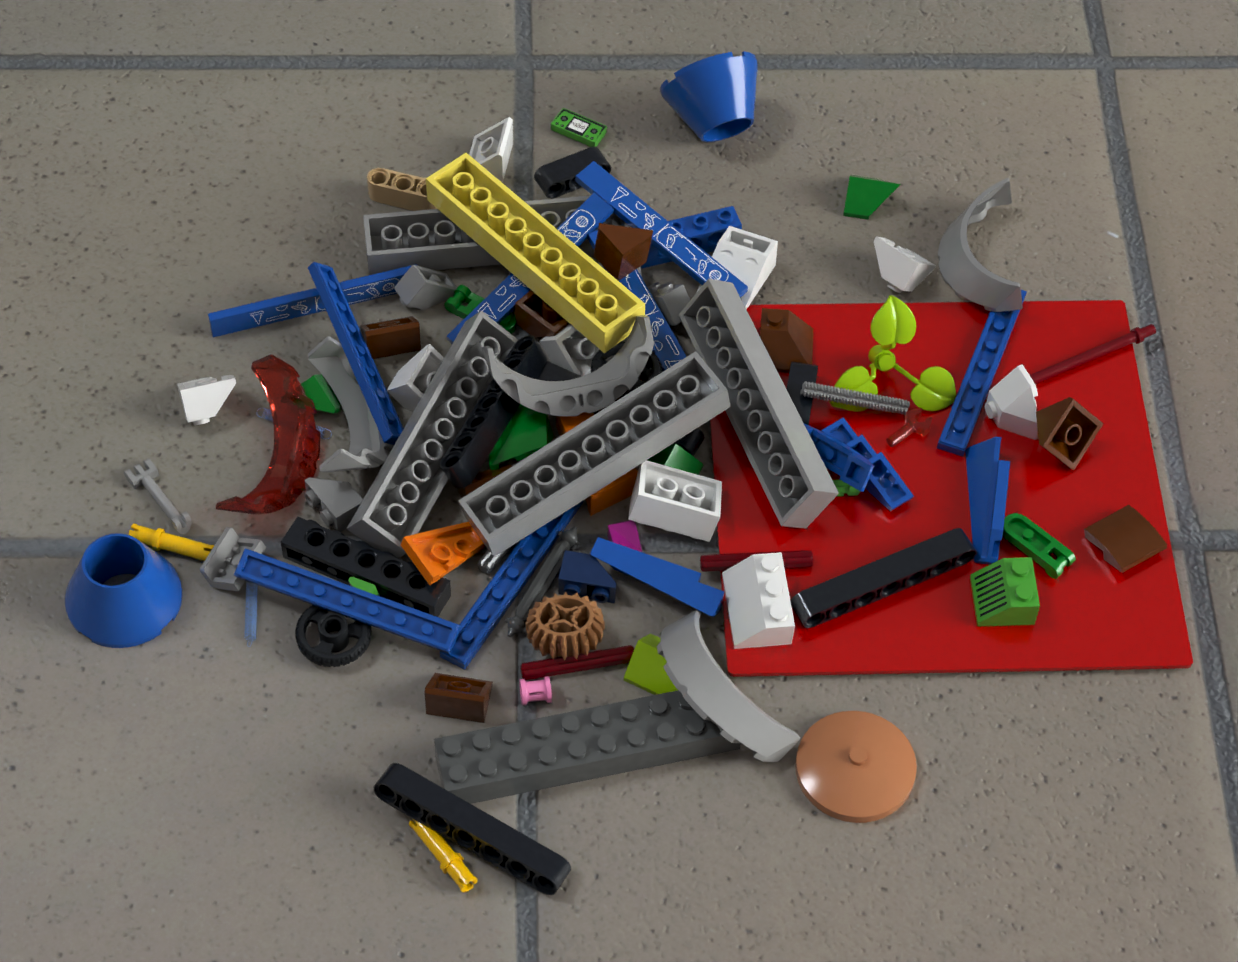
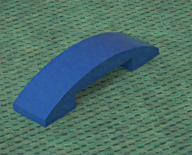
(842, 459)

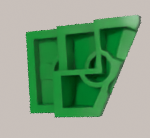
(522, 437)

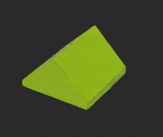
(647, 668)

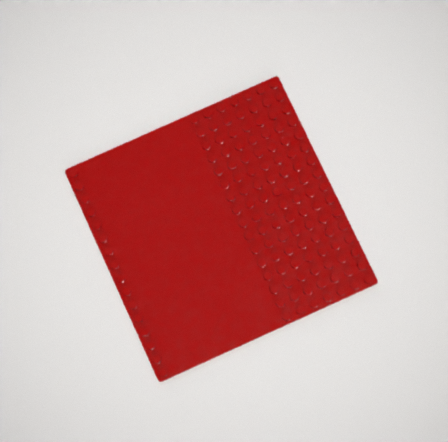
(1086, 615)

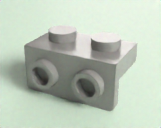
(224, 559)

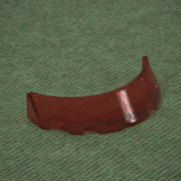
(295, 441)

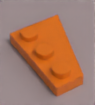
(442, 549)

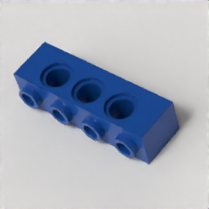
(702, 229)

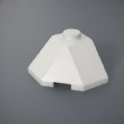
(901, 266)
(415, 377)
(204, 397)
(1013, 403)

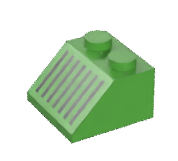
(1005, 593)

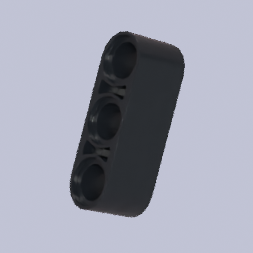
(559, 176)
(798, 375)

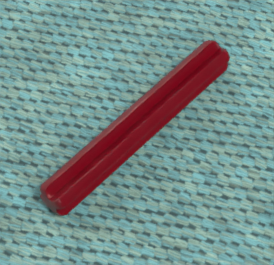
(722, 562)
(593, 660)

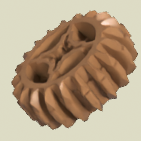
(565, 626)

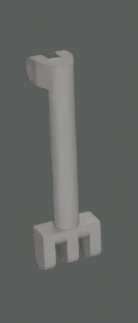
(182, 522)

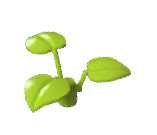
(889, 326)

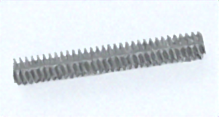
(855, 397)

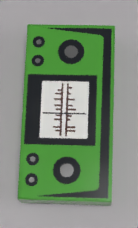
(578, 128)

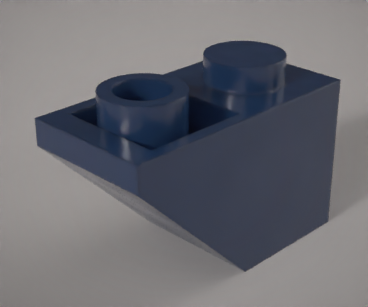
(586, 576)

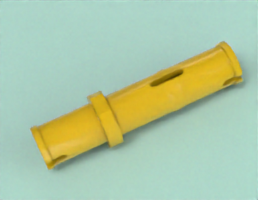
(160, 540)
(450, 862)

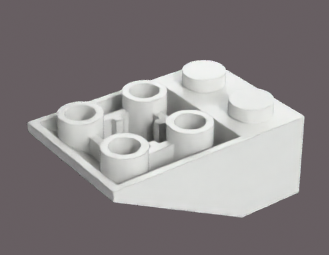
(747, 258)

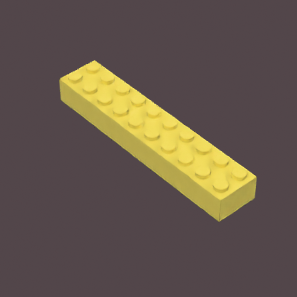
(535, 252)

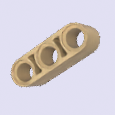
(398, 189)

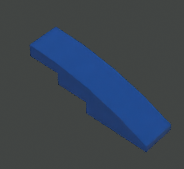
(884, 480)

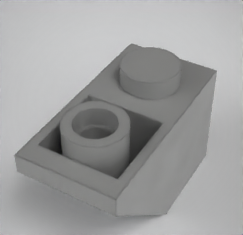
(670, 300)
(334, 500)

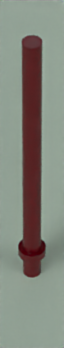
(1135, 336)

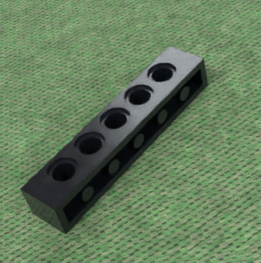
(324, 559)

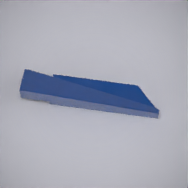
(987, 497)
(663, 575)

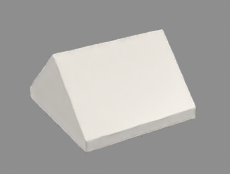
(494, 147)

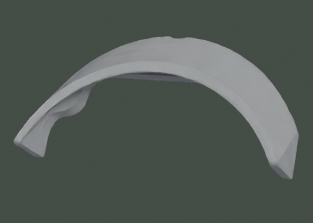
(963, 270)
(582, 393)
(366, 443)
(716, 696)

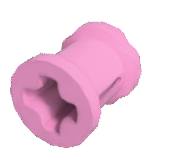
(535, 690)

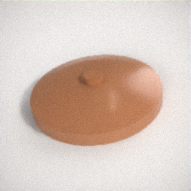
(855, 766)

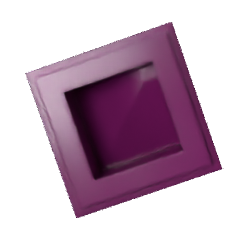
(625, 534)

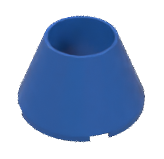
(715, 95)
(125, 612)

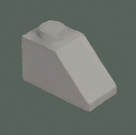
(424, 287)

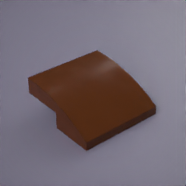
(1125, 538)

